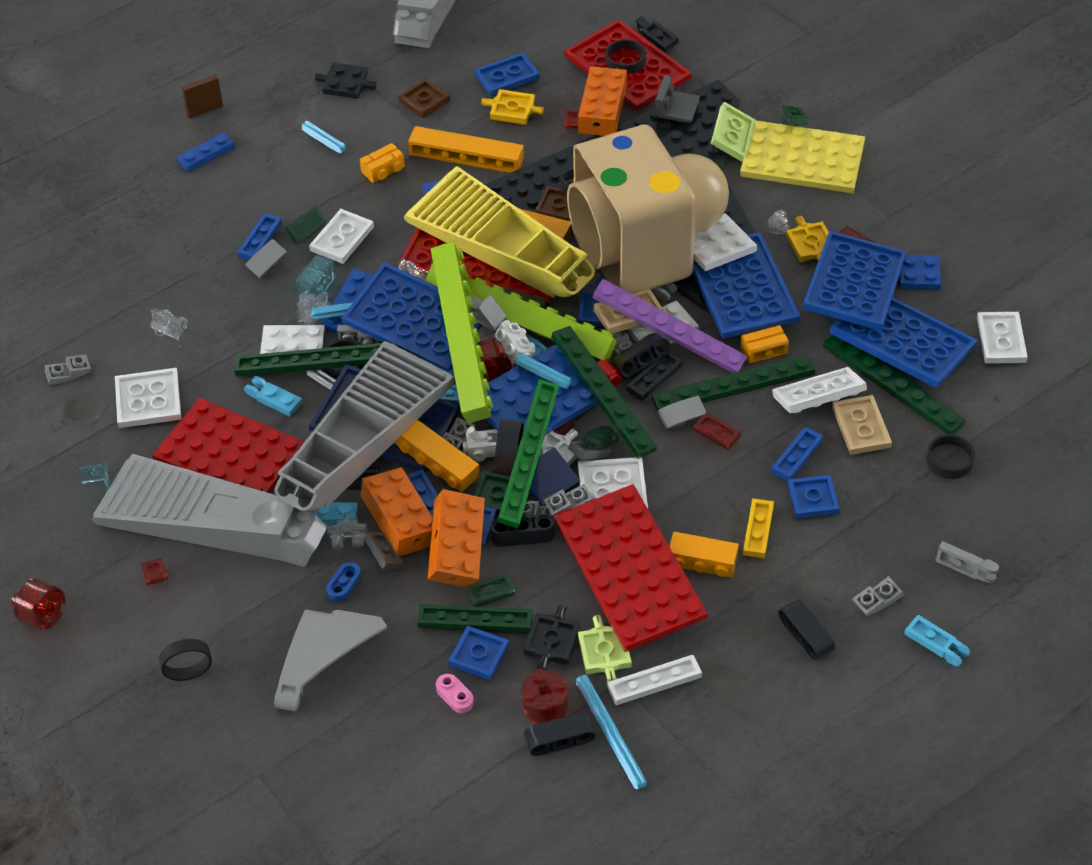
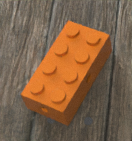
(602, 101)
(398, 511)
(456, 538)

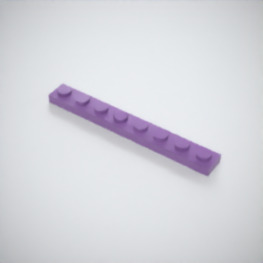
(669, 326)

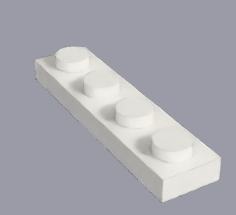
(654, 680)

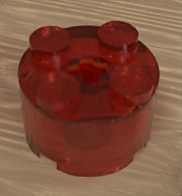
(494, 357)
(38, 604)
(544, 696)

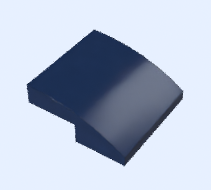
(551, 476)

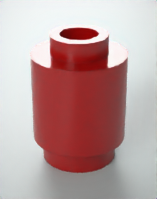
(611, 373)

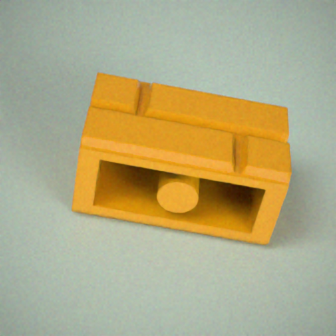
(382, 163)
(764, 344)

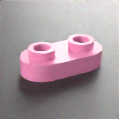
(453, 691)

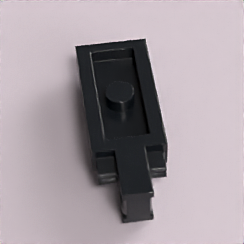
(657, 34)

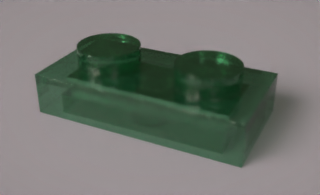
(794, 115)
(305, 224)
(600, 437)
(490, 590)

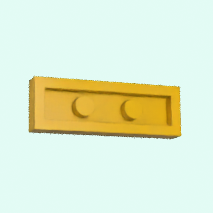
(758, 528)

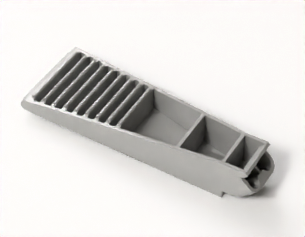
(419, 21)
(361, 426)
(207, 511)

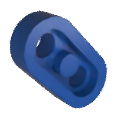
(342, 582)

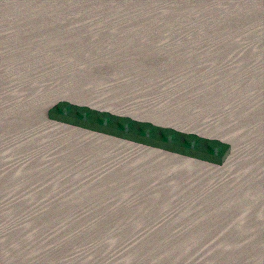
(305, 359)
(737, 382)
(895, 385)
(604, 392)

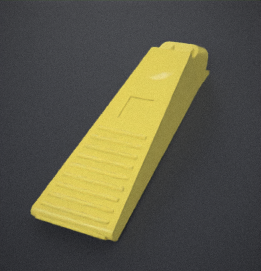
(500, 235)

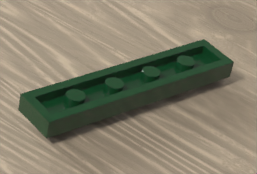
(477, 617)

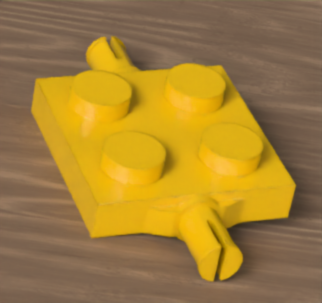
(512, 106)
(807, 239)

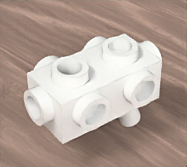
(514, 341)
(480, 444)

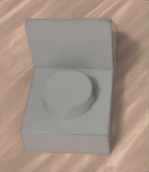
(487, 312)

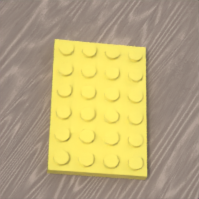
(803, 157)

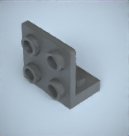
(675, 104)

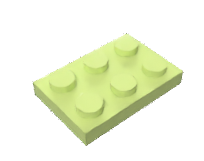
(733, 131)

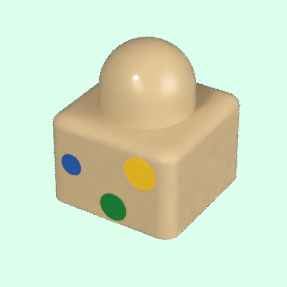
(642, 207)

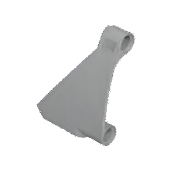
(316, 645)

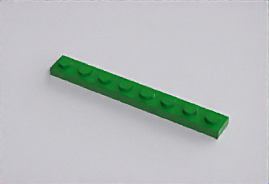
(528, 454)

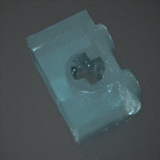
(316, 276)

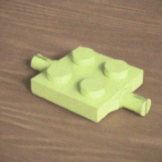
(602, 650)

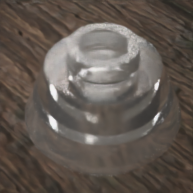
(778, 222)

